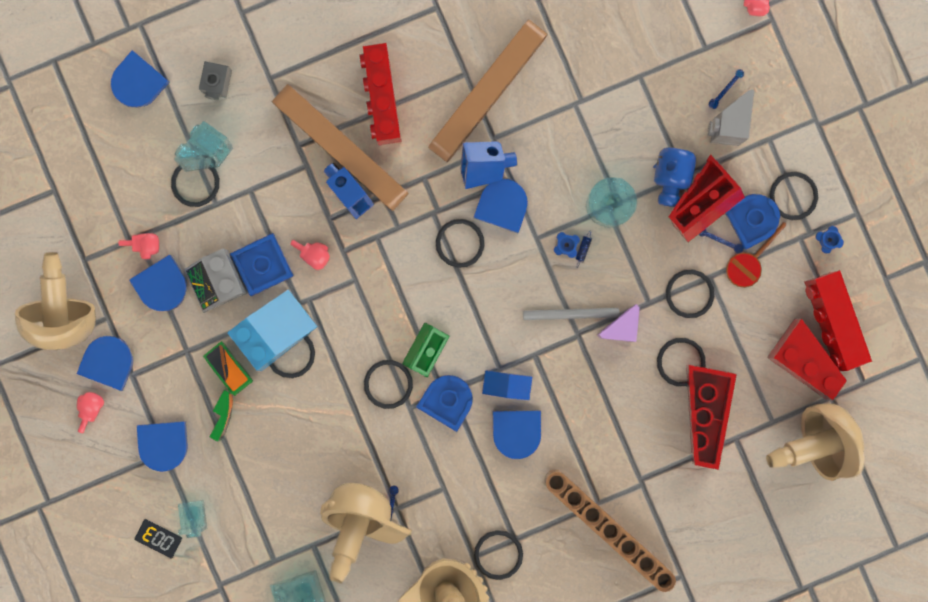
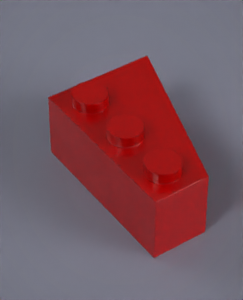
(706, 200)
(807, 361)

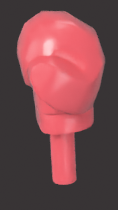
(757, 7)
(145, 244)
(313, 254)
(88, 408)

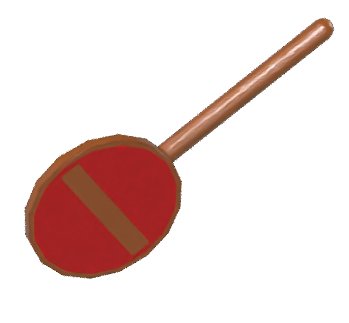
(745, 268)

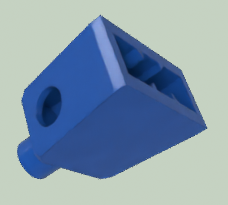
(484, 163)
(348, 190)

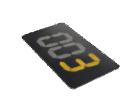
(158, 538)

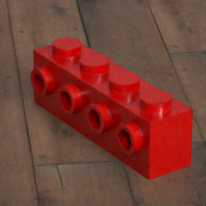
(382, 95)
(837, 321)

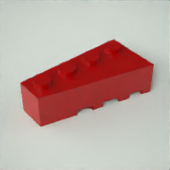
(709, 410)

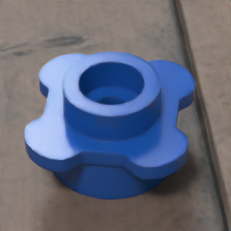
(832, 232)
(571, 240)

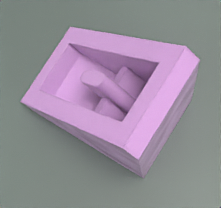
(624, 327)

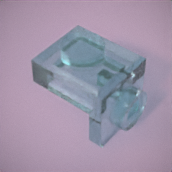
(192, 518)

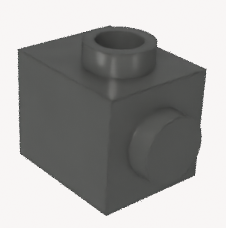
(215, 80)

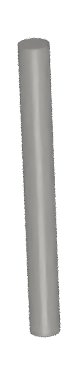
(571, 314)

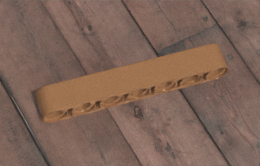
(487, 91)
(340, 147)
(618, 538)

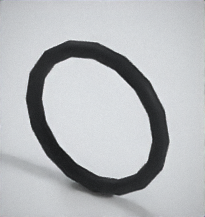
(813, 186)
(194, 204)
(481, 241)
(690, 315)
(665, 347)
(304, 370)
(408, 392)
(477, 560)

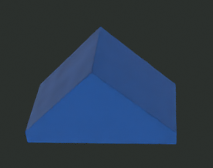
(507, 385)

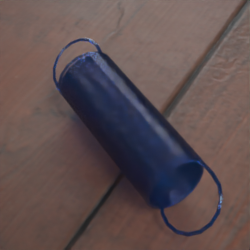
(583, 249)

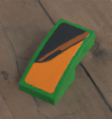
(228, 368)
(224, 409)

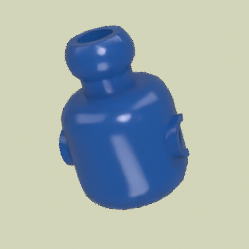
(675, 173)

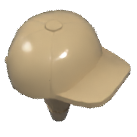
(55, 320)
(829, 441)
(357, 513)
(447, 582)

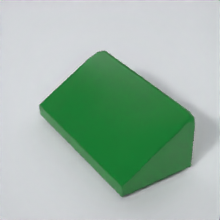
(425, 349)

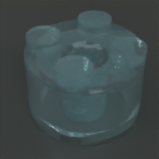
(617, 190)

